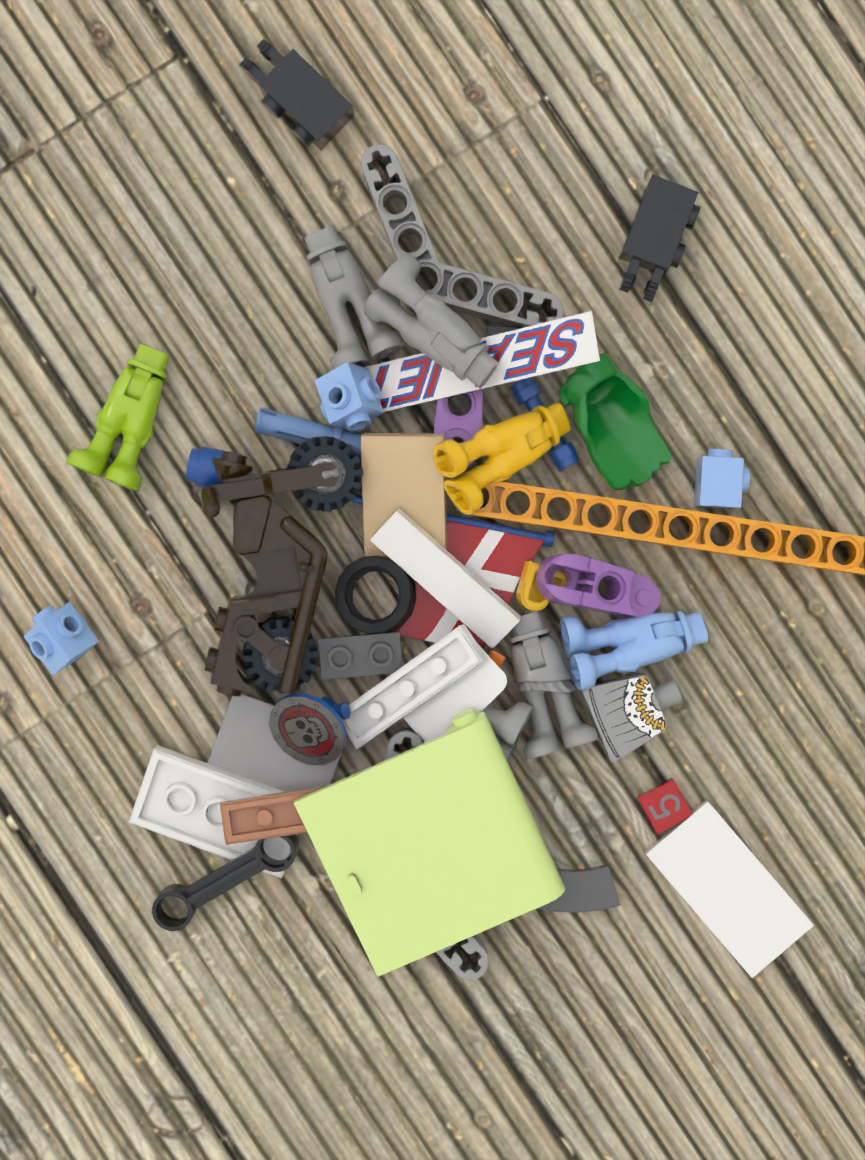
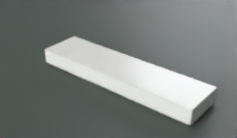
(445, 578)
(412, 685)

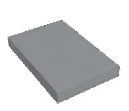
(249, 750)

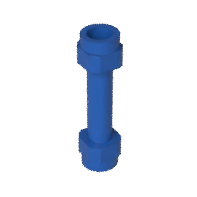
(526, 393)

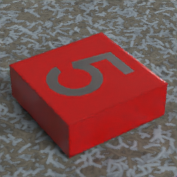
(664, 806)

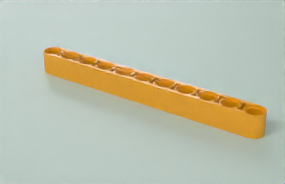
(659, 517)

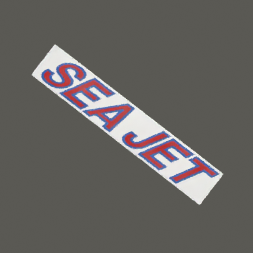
(519, 352)

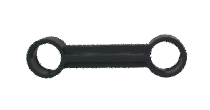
(220, 882)

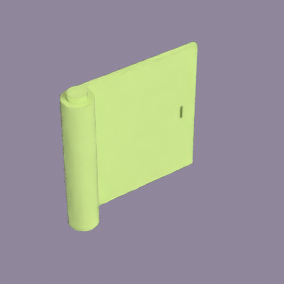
(433, 843)

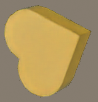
(527, 591)

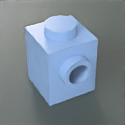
(720, 480)

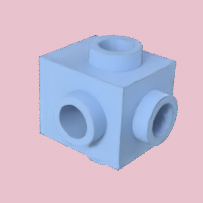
(349, 397)
(60, 637)

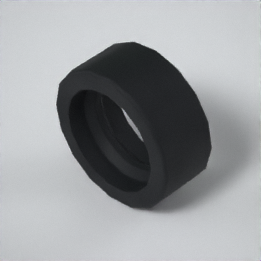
(346, 585)

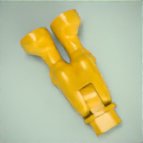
(508, 449)

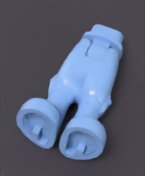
(636, 642)

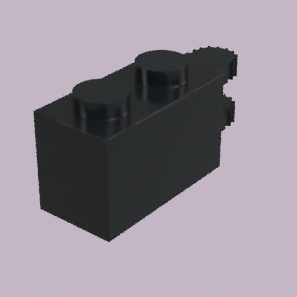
(300, 96)
(657, 232)

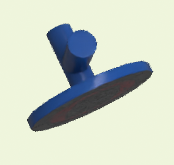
(309, 728)

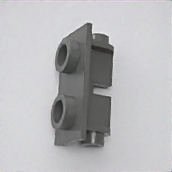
(360, 655)

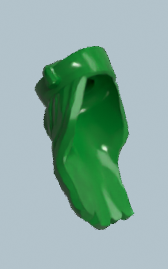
(615, 423)

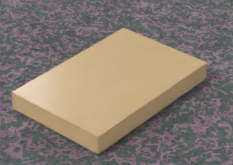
(402, 475)

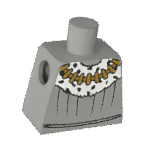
(629, 711)

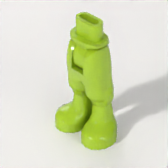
(128, 412)

